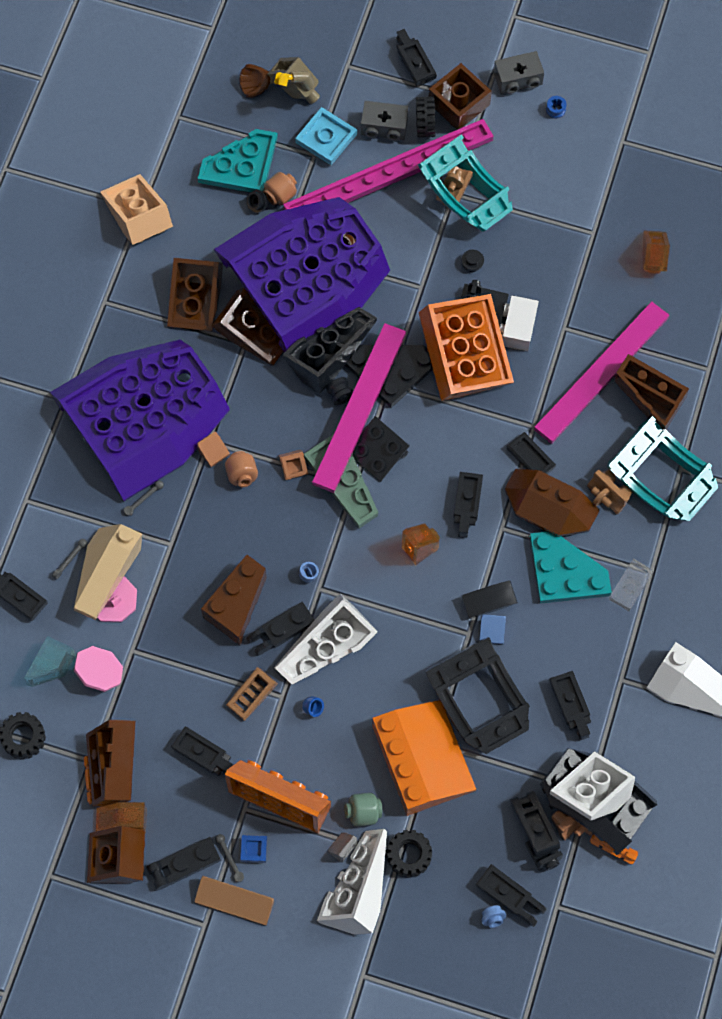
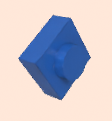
(253, 849)

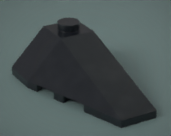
(325, 353)

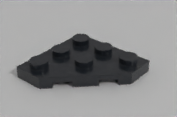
(407, 370)

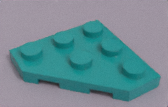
(241, 164)
(566, 571)

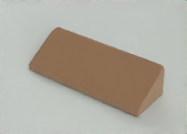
(234, 900)

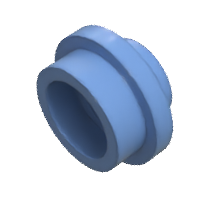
(493, 916)

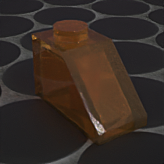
(655, 251)
(420, 542)
(122, 814)

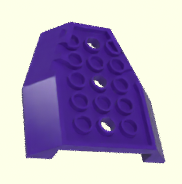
(308, 298)
(147, 439)

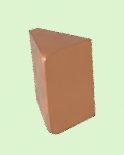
(213, 449)
(293, 464)

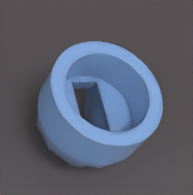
(312, 571)

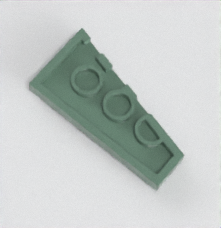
(351, 490)

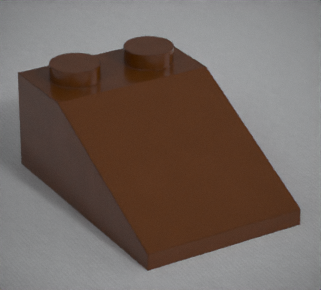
(194, 293)
(248, 328)

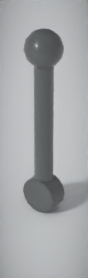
(129, 510)
(82, 543)
(239, 876)

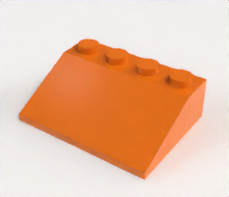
(465, 346)
(423, 756)
(278, 795)

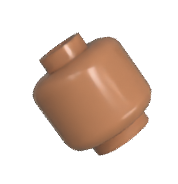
(280, 188)
(241, 469)

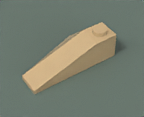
(104, 566)

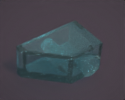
(50, 663)

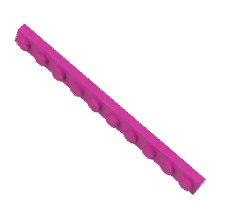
(393, 168)

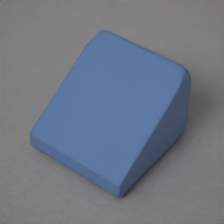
(493, 627)

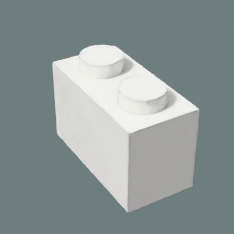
(519, 322)

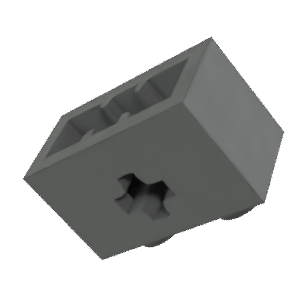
(518, 72)
(384, 120)

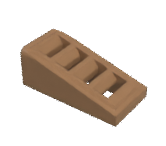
(258, 673)

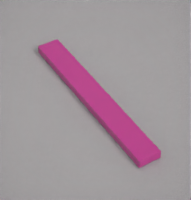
(601, 373)
(359, 408)

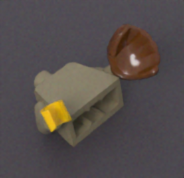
(288, 73)

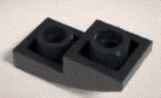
(489, 599)

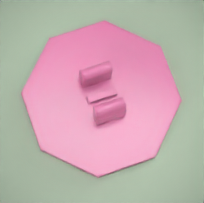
(120, 604)
(98, 668)

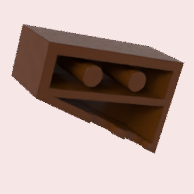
(651, 390)
(235, 599)
(111, 761)

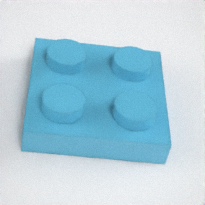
(326, 136)

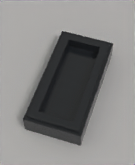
(530, 454)

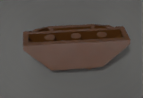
(550, 503)

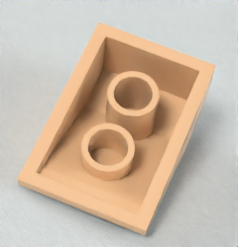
(137, 209)

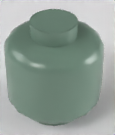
(363, 809)

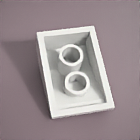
(595, 787)

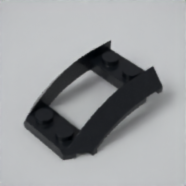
(465, 664)
(625, 821)

